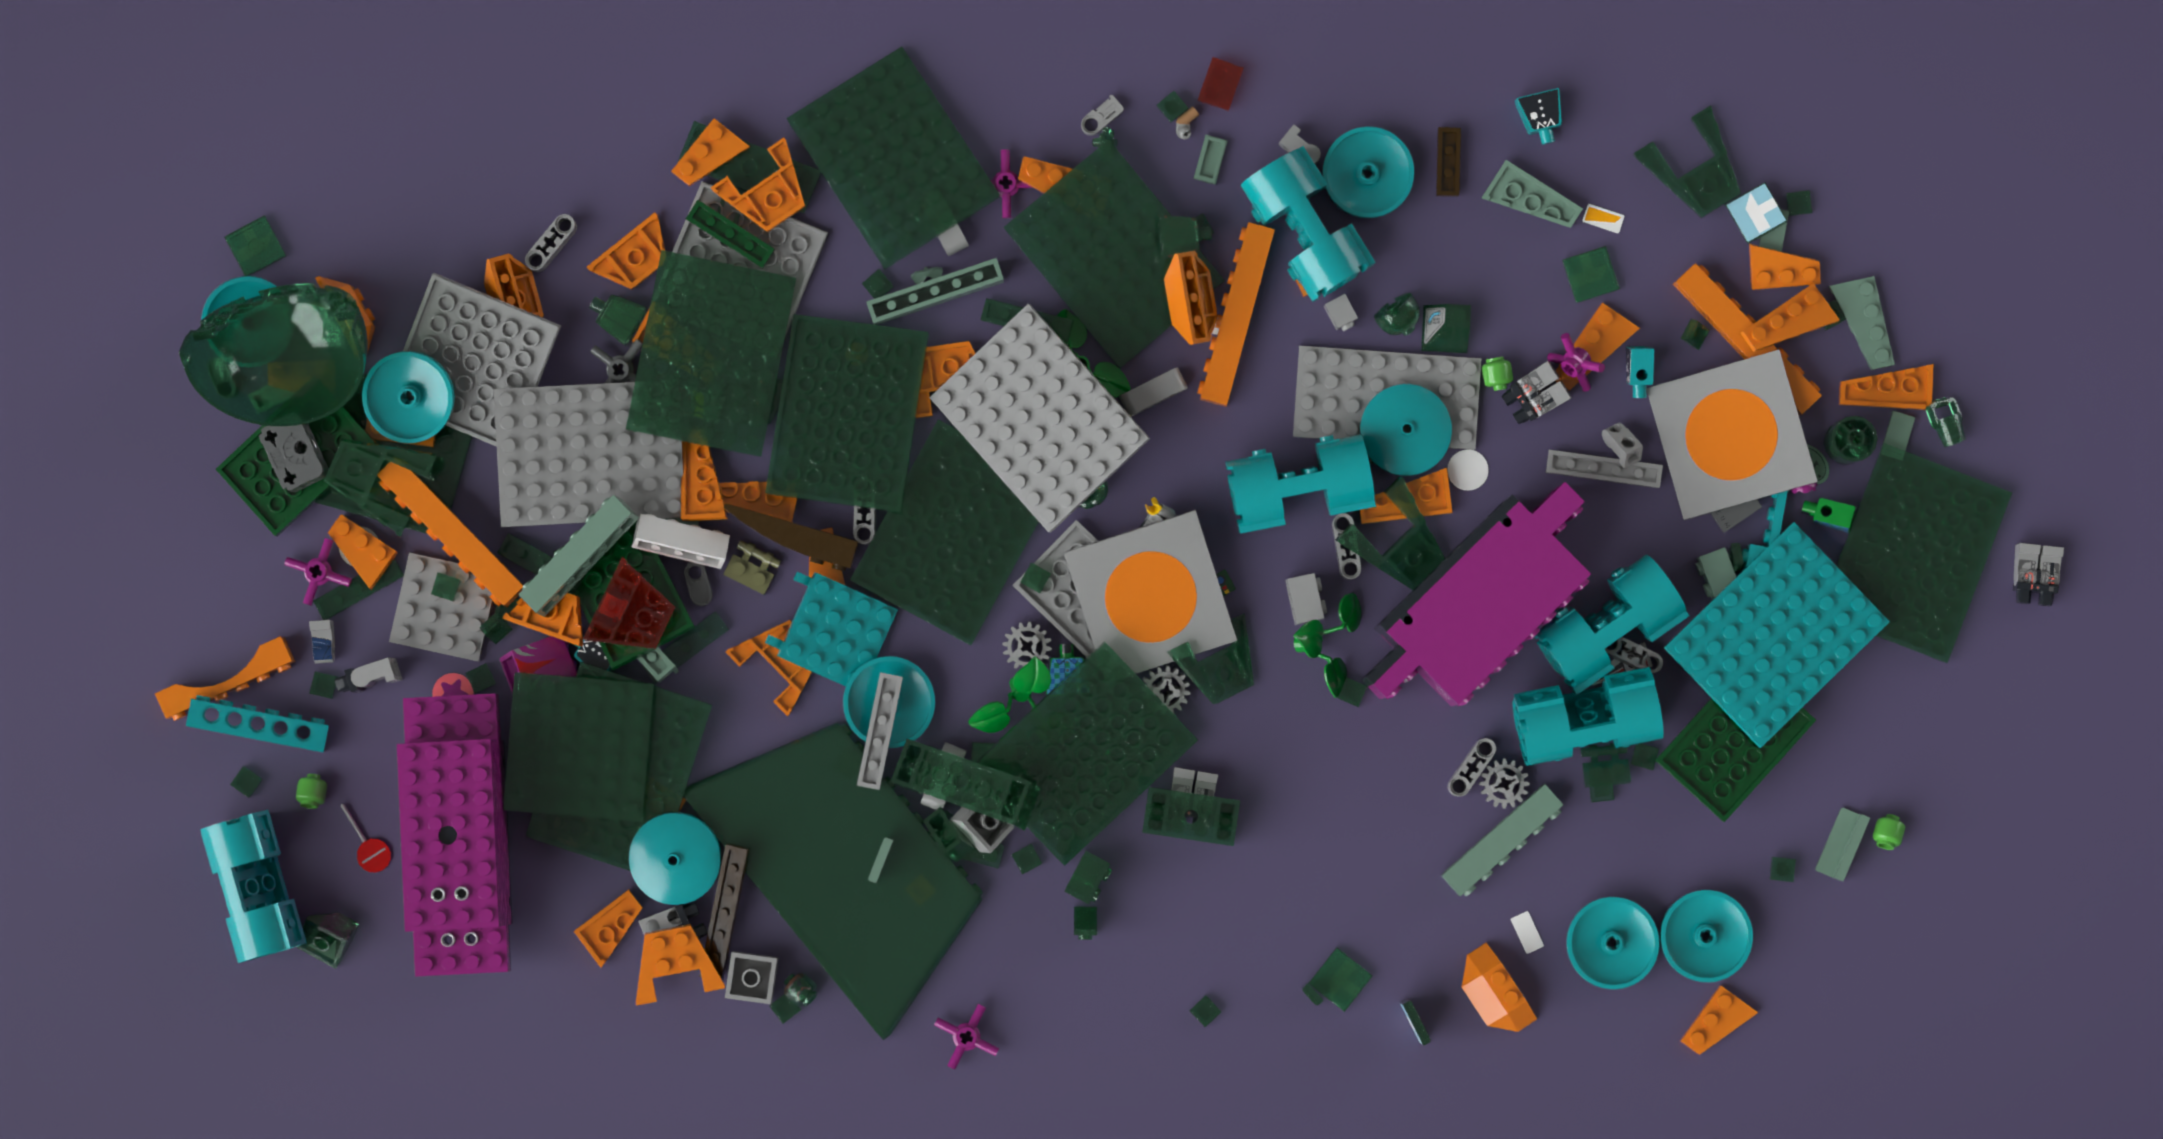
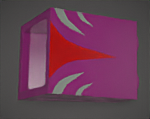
(539, 657)

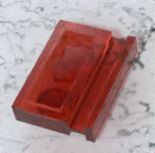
(1220, 84)

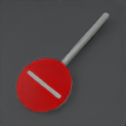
(372, 854)

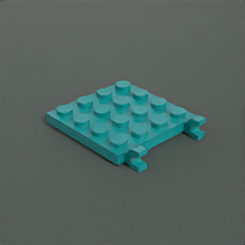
(834, 629)

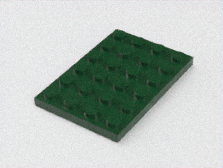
(257, 484)
(653, 571)
(1721, 762)

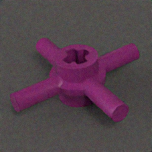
(1005, 173)
(1575, 362)
(323, 565)
(963, 1028)

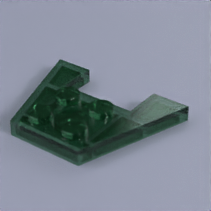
(1222, 672)

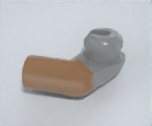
(1183, 123)

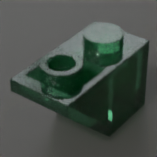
(1085, 922)

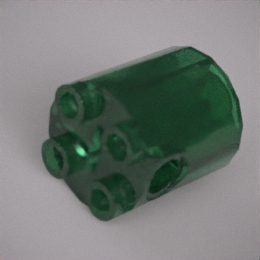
(1850, 440)

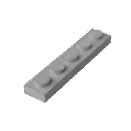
(1603, 469)
(879, 731)

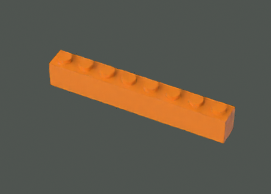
(1236, 315)
(1730, 321)
(452, 532)

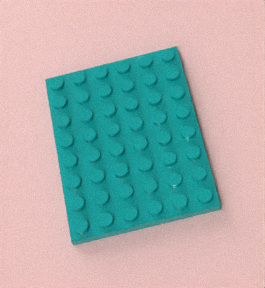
(1776, 634)

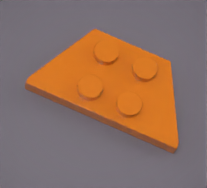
(633, 256)
(561, 622)

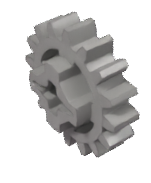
(1039, 636)
(1175, 691)
(1499, 773)

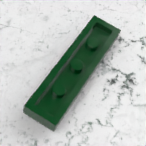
(730, 234)

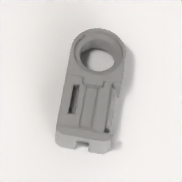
(1103, 115)

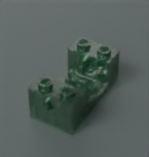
(1167, 809)

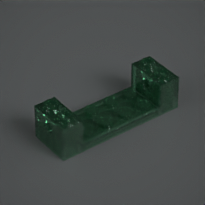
(966, 784)

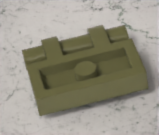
(749, 574)

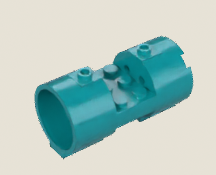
(1285, 190)
(1342, 476)
(1643, 601)
(1620, 711)
(253, 886)

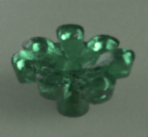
(1107, 133)

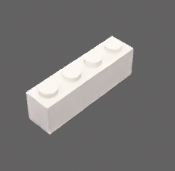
(680, 541)

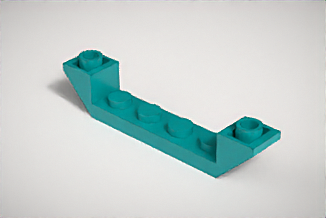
(1775, 516)

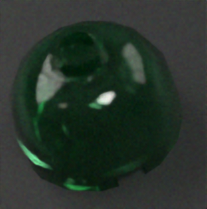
(1399, 316)

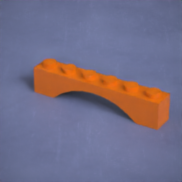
(269, 658)

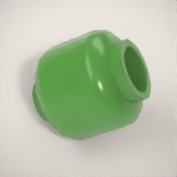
(1497, 373)
(311, 791)
(1888, 832)

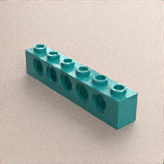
(197, 719)

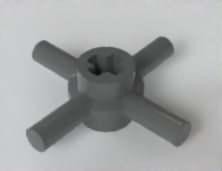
(611, 363)

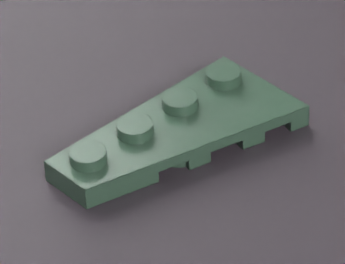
(1526, 194)

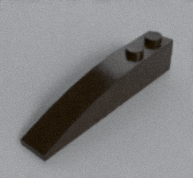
(799, 538)

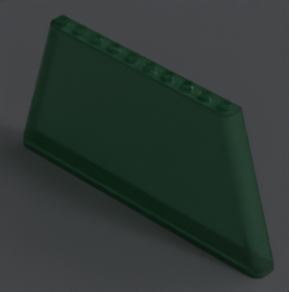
(813, 856)

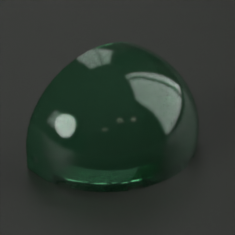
(279, 355)

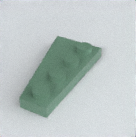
(1865, 318)

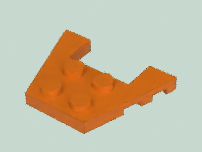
(771, 199)
(939, 366)
(792, 673)
(670, 953)

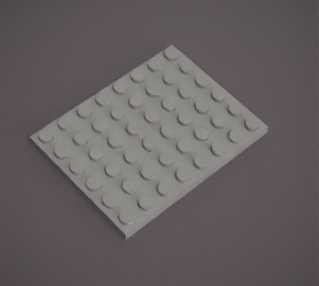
(1039, 418)
(570, 452)

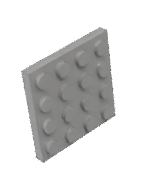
(435, 622)

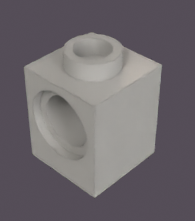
(1341, 313)

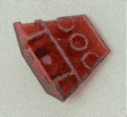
(630, 611)

